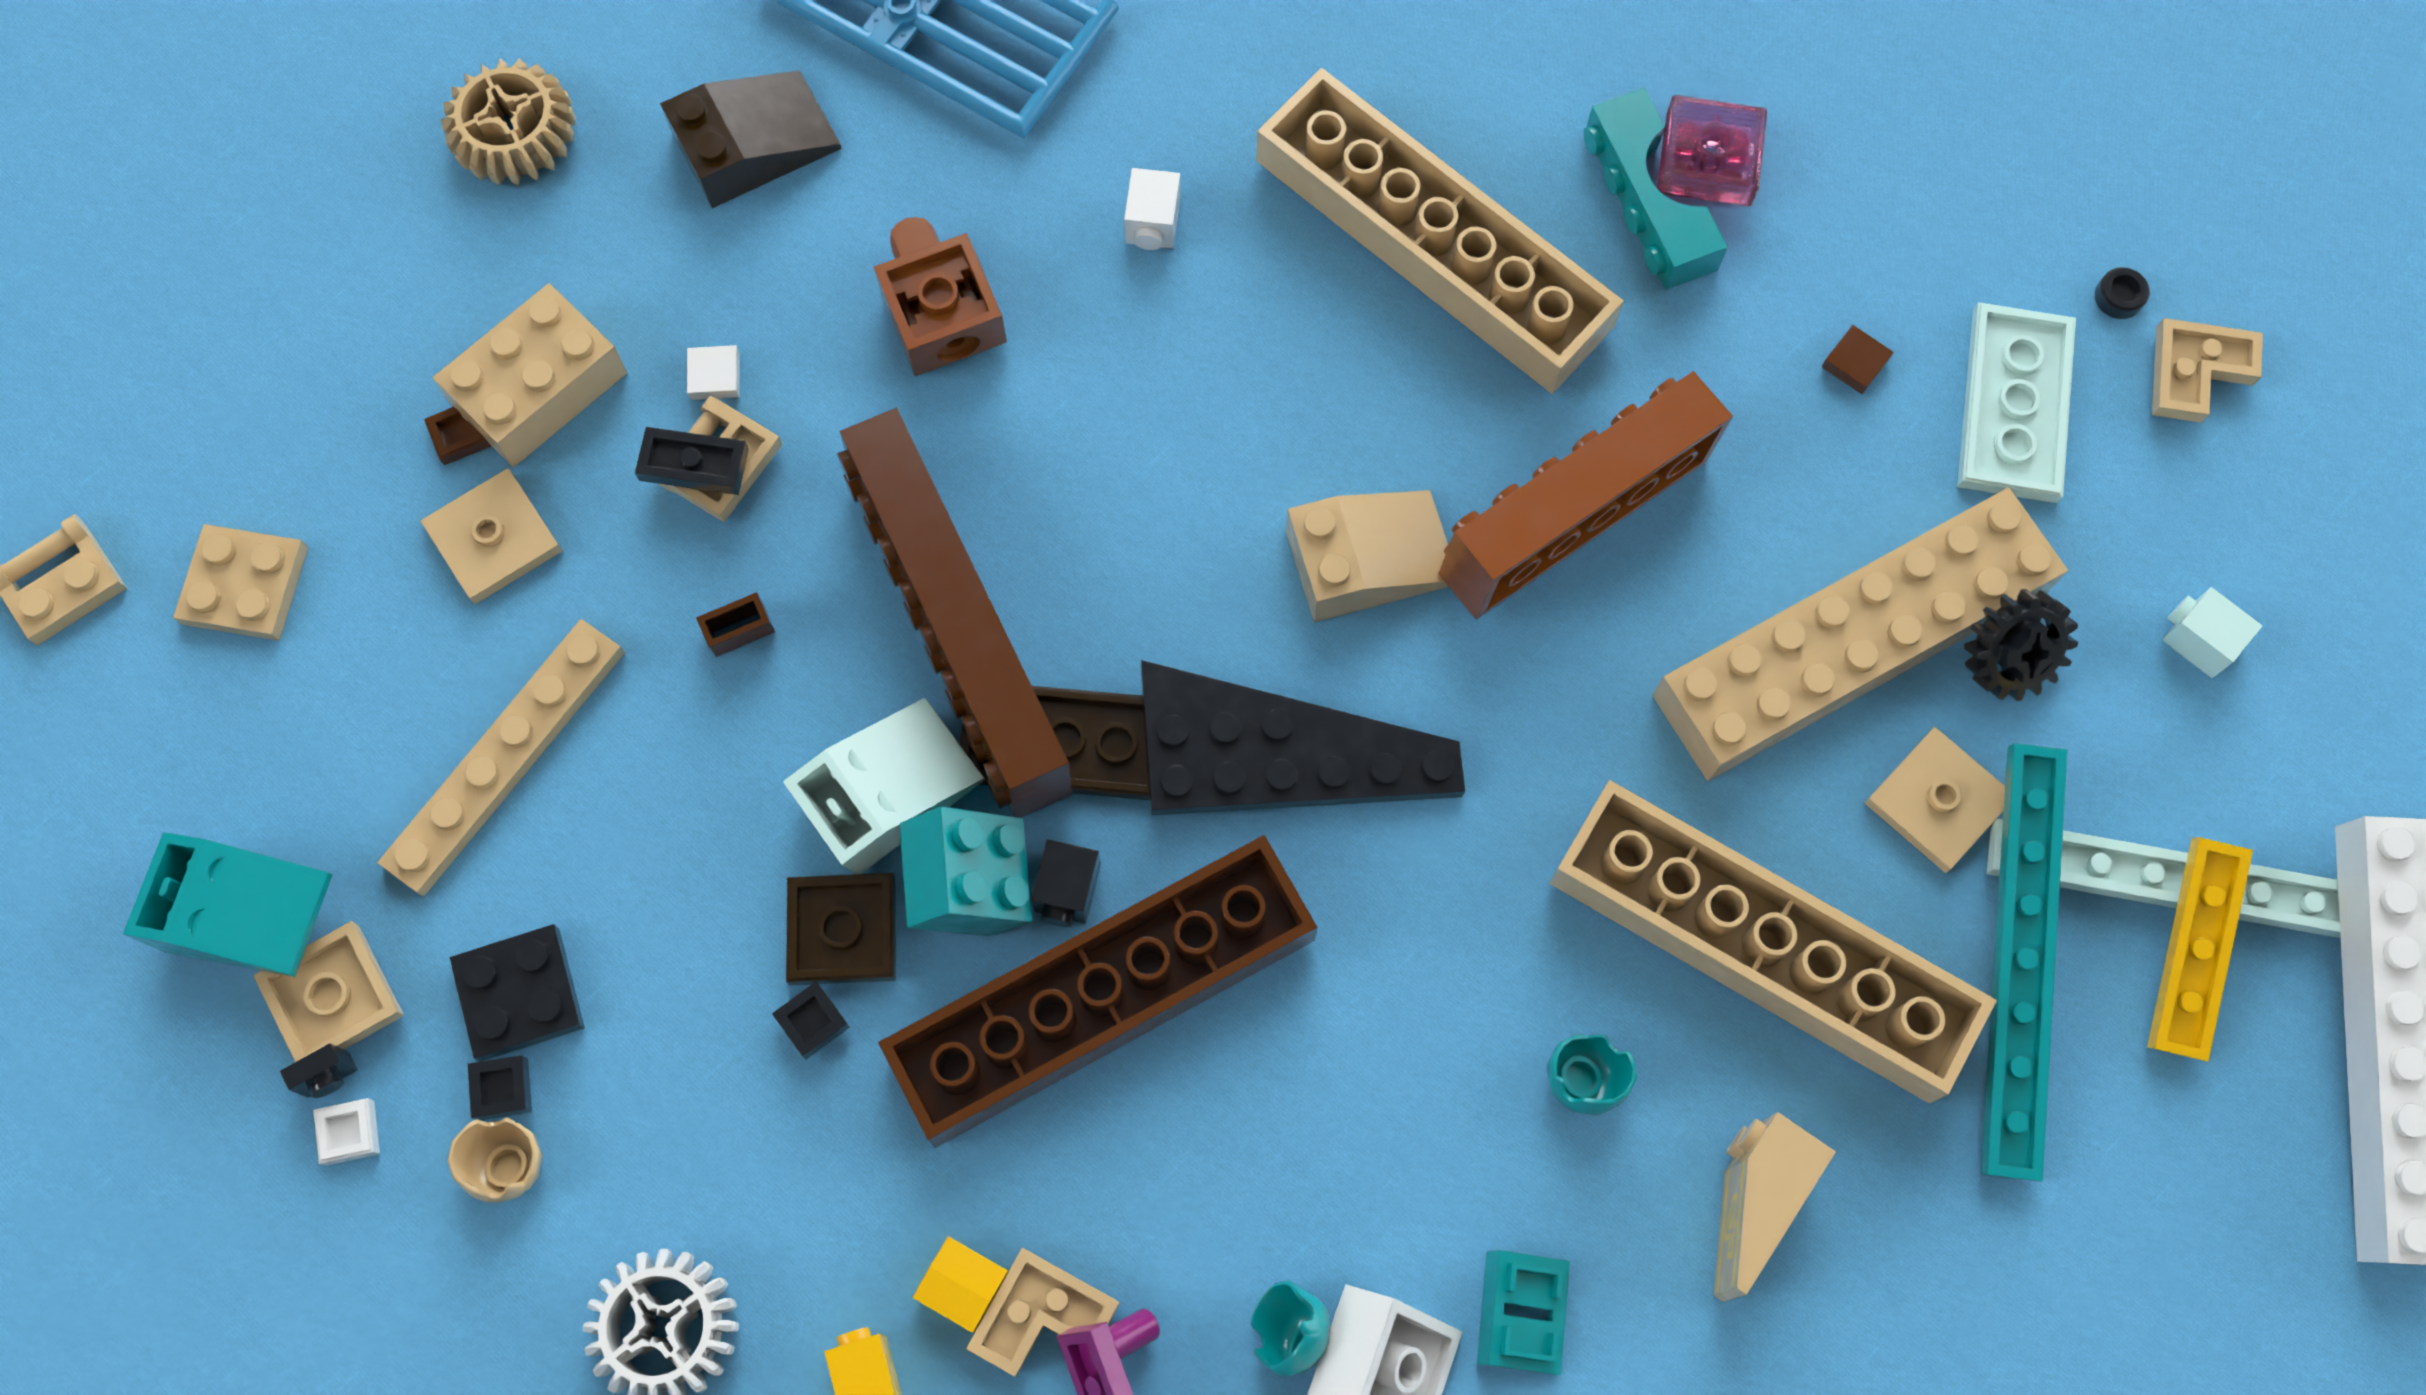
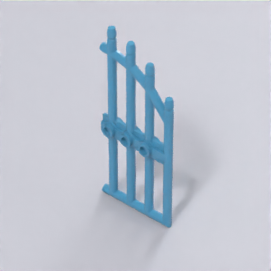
(898, 21)

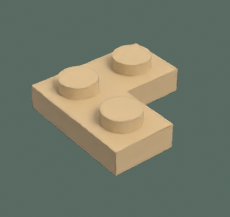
(2192, 356)
(1034, 1298)

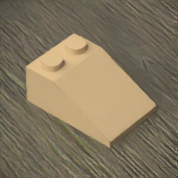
(1366, 550)

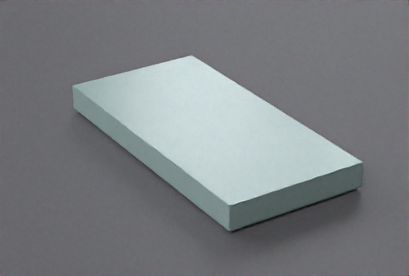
(2017, 402)

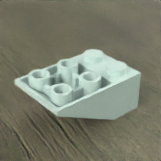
(879, 779)

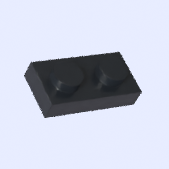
(692, 460)

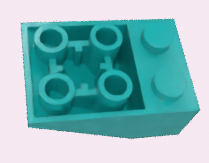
(227, 905)

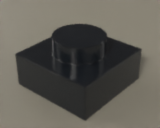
(810, 1020)
(319, 1072)
(499, 1088)

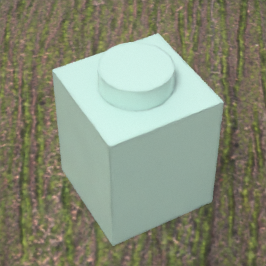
(2210, 631)

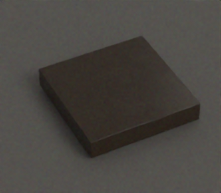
(841, 929)

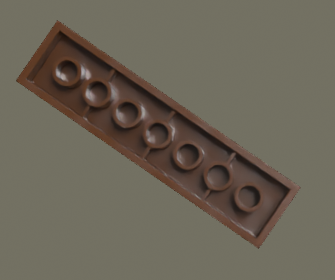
(954, 616)
(1098, 991)

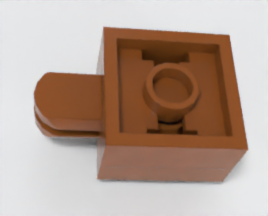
(938, 297)

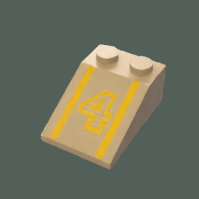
(1762, 1193)

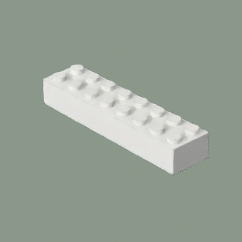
(2385, 1030)

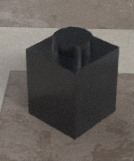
(1065, 883)

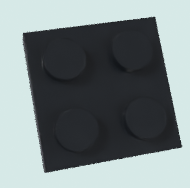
(516, 993)

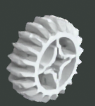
(636, 1343)

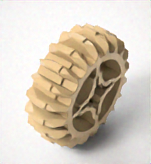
(481, 135)

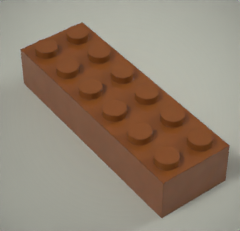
(1583, 493)

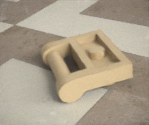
(762, 448)
(66, 590)

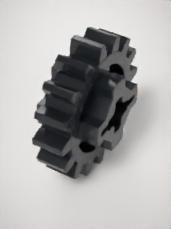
(2021, 644)

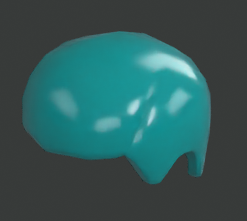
(1590, 1074)
(1291, 1329)

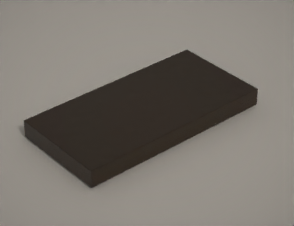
(1100, 739)

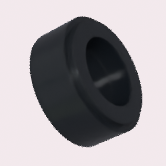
(2122, 293)

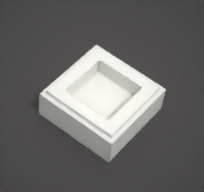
(713, 372)
(346, 1132)

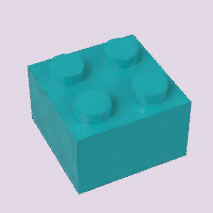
(965, 872)

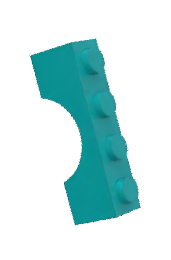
(1676, 238)

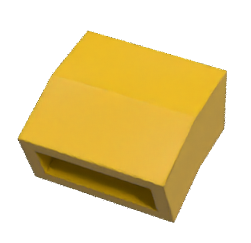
(960, 1284)

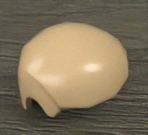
(495, 1160)

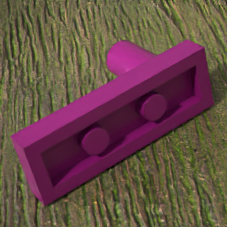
(1096, 1352)

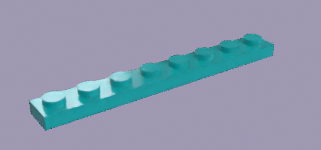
(2024, 963)

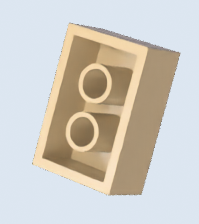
(531, 374)

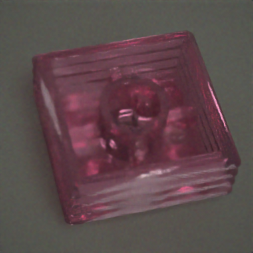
(1738, 144)

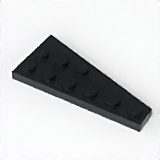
(1252, 749)

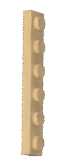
(501, 758)

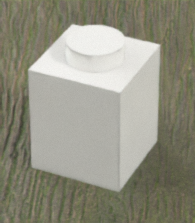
(1152, 208)

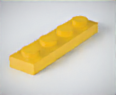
(2200, 948)

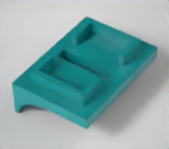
(1517, 1340)

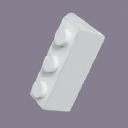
(1384, 1349)

